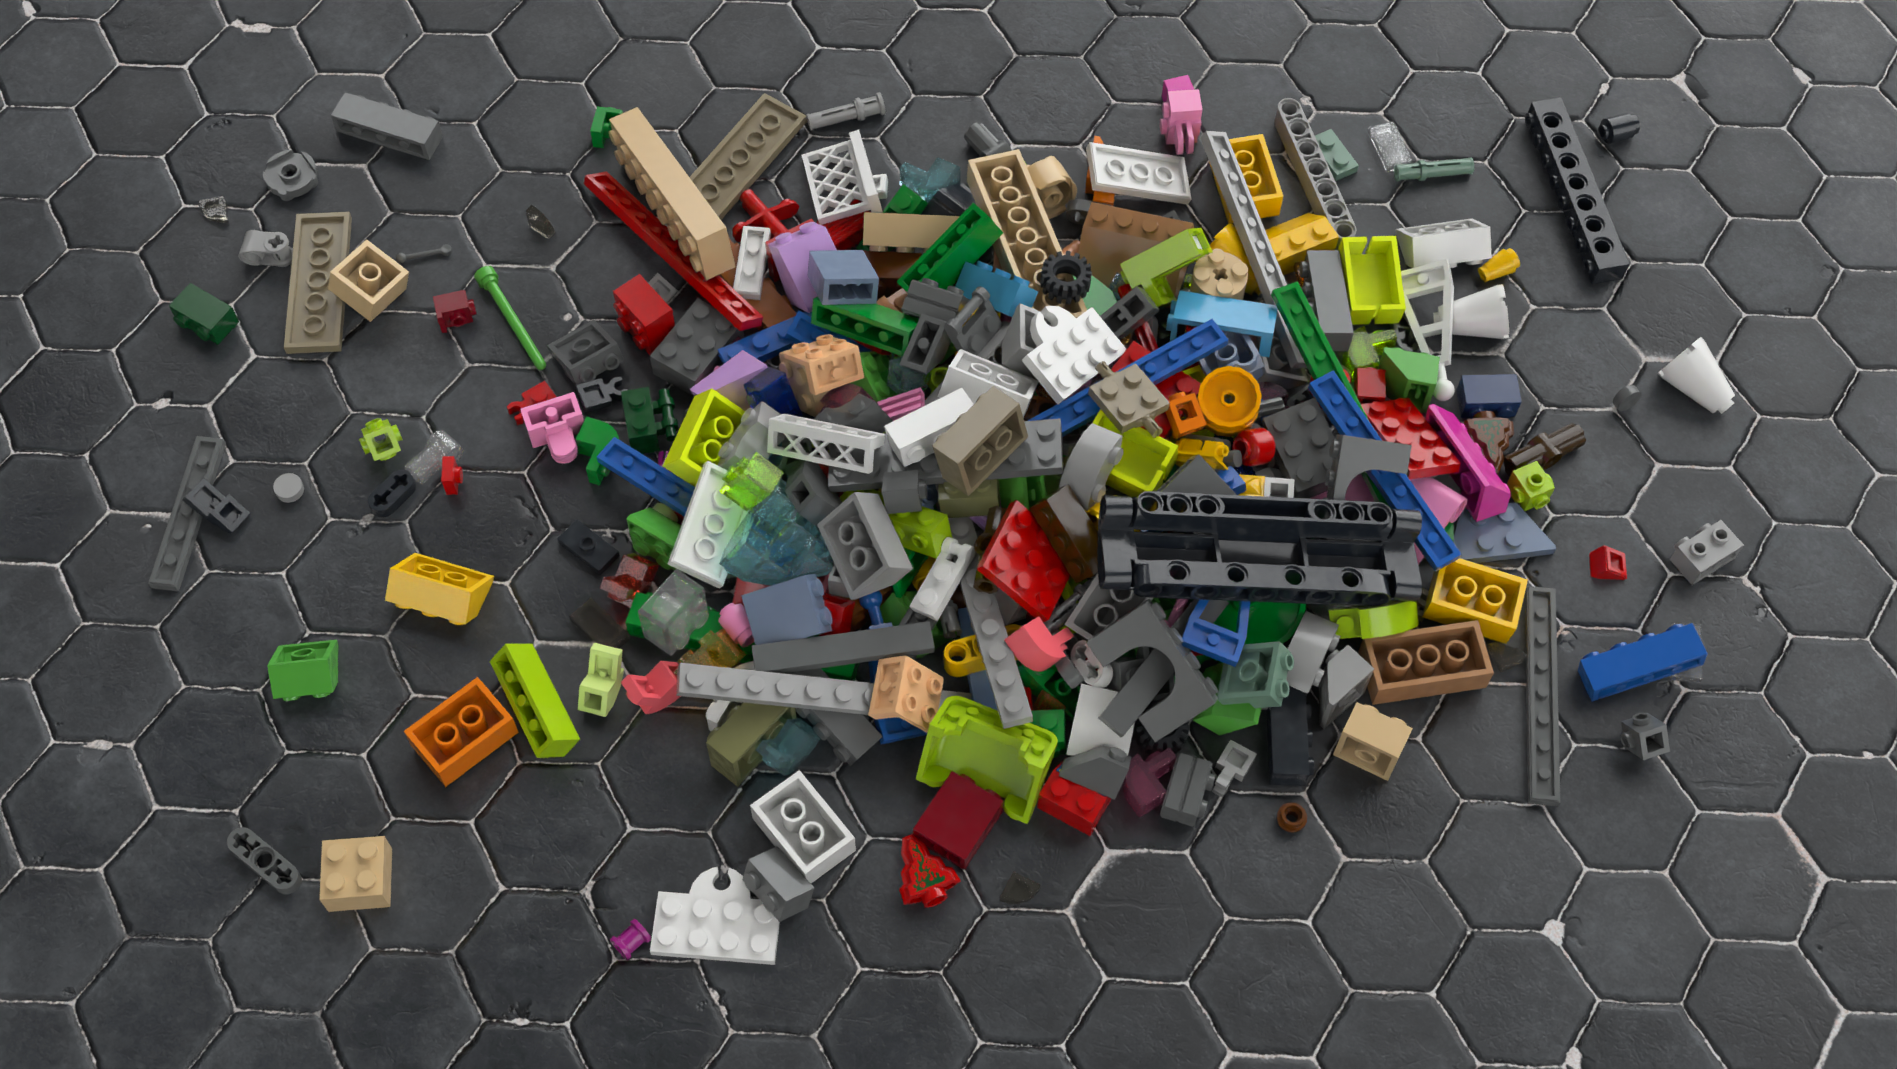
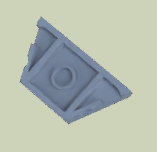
(1500, 536)

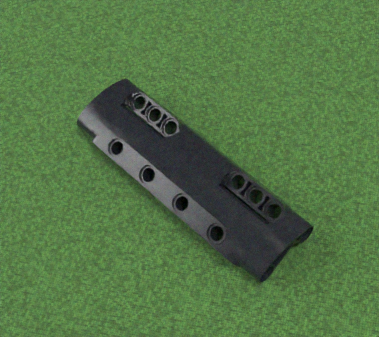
(1258, 547)

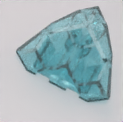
(776, 544)

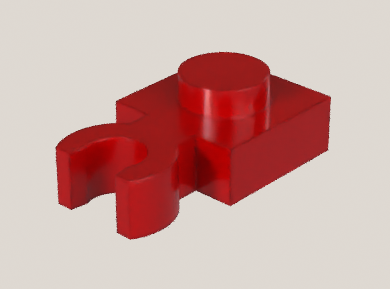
(534, 395)

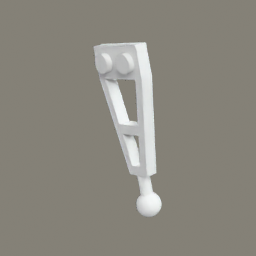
(1420, 282)

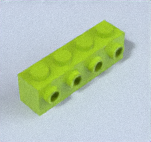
(918, 530)
(534, 700)

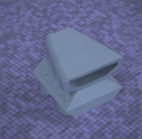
(1237, 353)

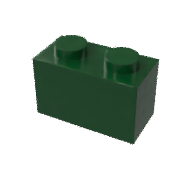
(203, 314)

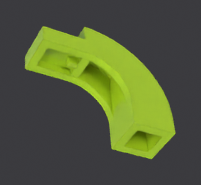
(1375, 620)

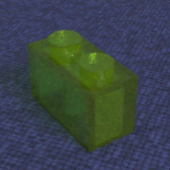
(750, 481)

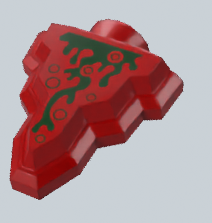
(924, 875)

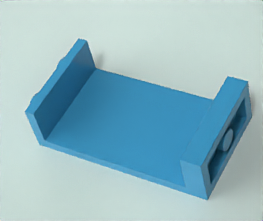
(1228, 313)

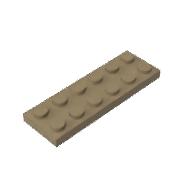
(746, 152)
(313, 311)

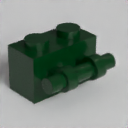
(640, 418)

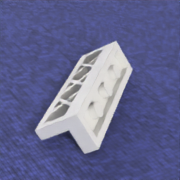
(826, 432)

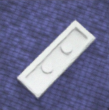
(751, 262)

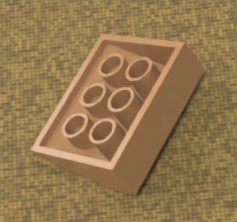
(1118, 234)

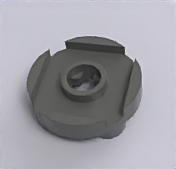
(293, 186)

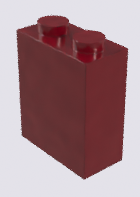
(958, 819)

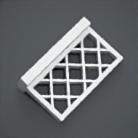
(863, 190)

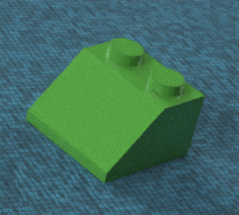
(304, 670)
(1228, 717)

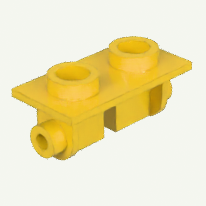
(1212, 452)

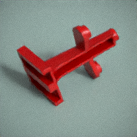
(767, 218)

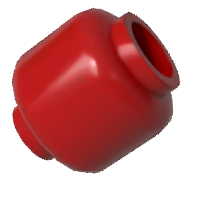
(1255, 445)

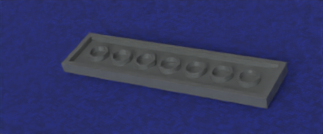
(1036, 456)

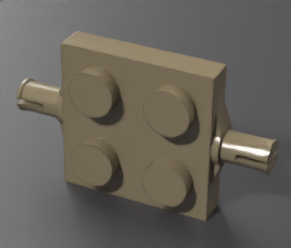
(1128, 398)

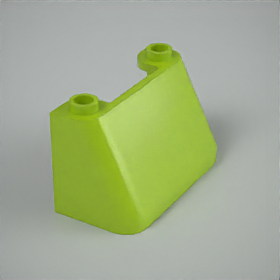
(972, 742)

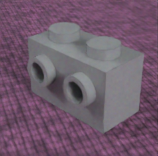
(1706, 551)

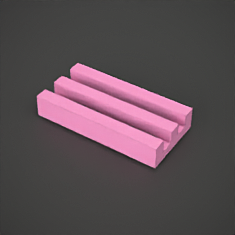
(903, 403)

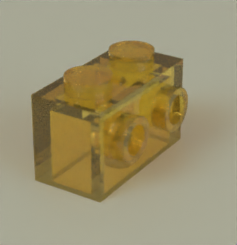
(715, 650)

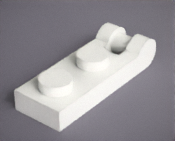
(942, 579)

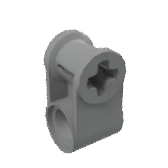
(264, 249)

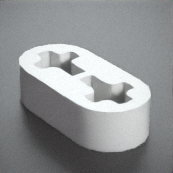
(1098, 678)

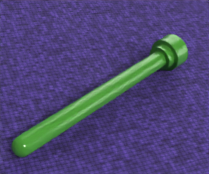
(488, 279)

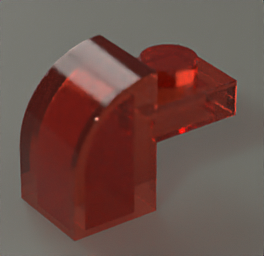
(632, 576)

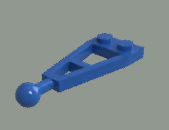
(1215, 640)
(890, 728)

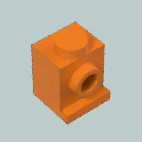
(1194, 418)

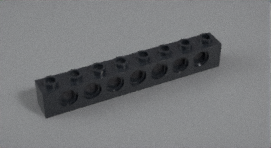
(1576, 191)

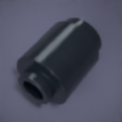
(1618, 128)

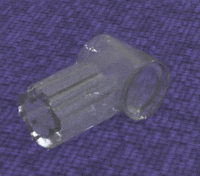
(430, 458)

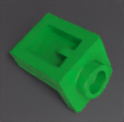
(601, 125)

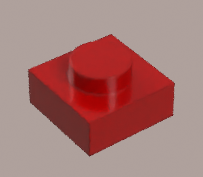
(451, 475)

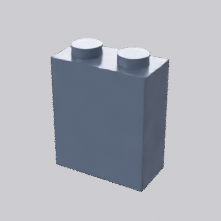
(842, 277)
(788, 611)

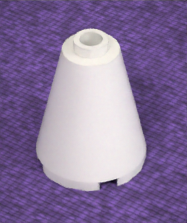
(1480, 314)
(1699, 377)

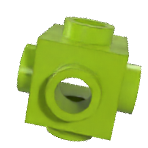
(380, 449)
(1531, 486)

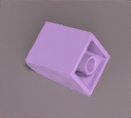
(792, 258)
(731, 377)

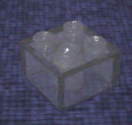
(674, 612)

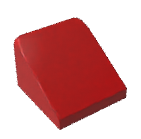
(1607, 564)

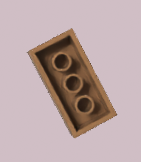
(1427, 662)

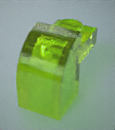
(1366, 349)

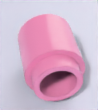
(736, 624)

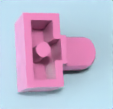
(1182, 119)
(555, 424)

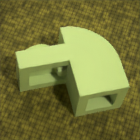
(603, 680)

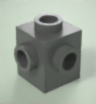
(1645, 736)

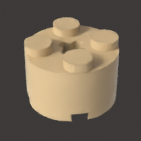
(1052, 185)
(1220, 275)

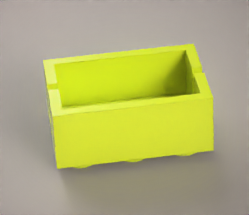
(1372, 279)
(1144, 459)

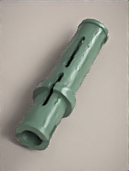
(1423, 170)

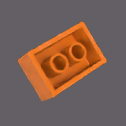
(461, 731)

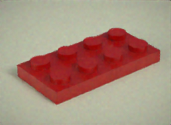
(1403, 423)

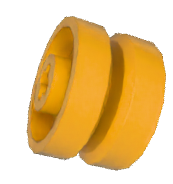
(1236, 386)

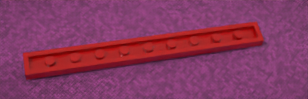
(657, 236)

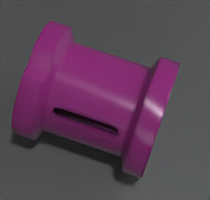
(630, 939)

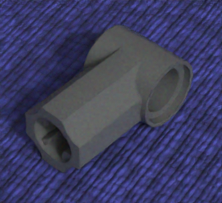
(984, 141)

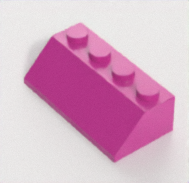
(1476, 477)

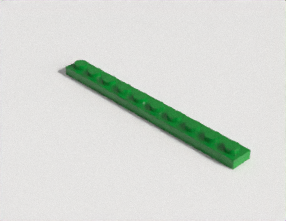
(1314, 347)

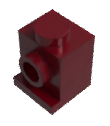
(454, 309)

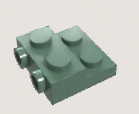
(1258, 676)

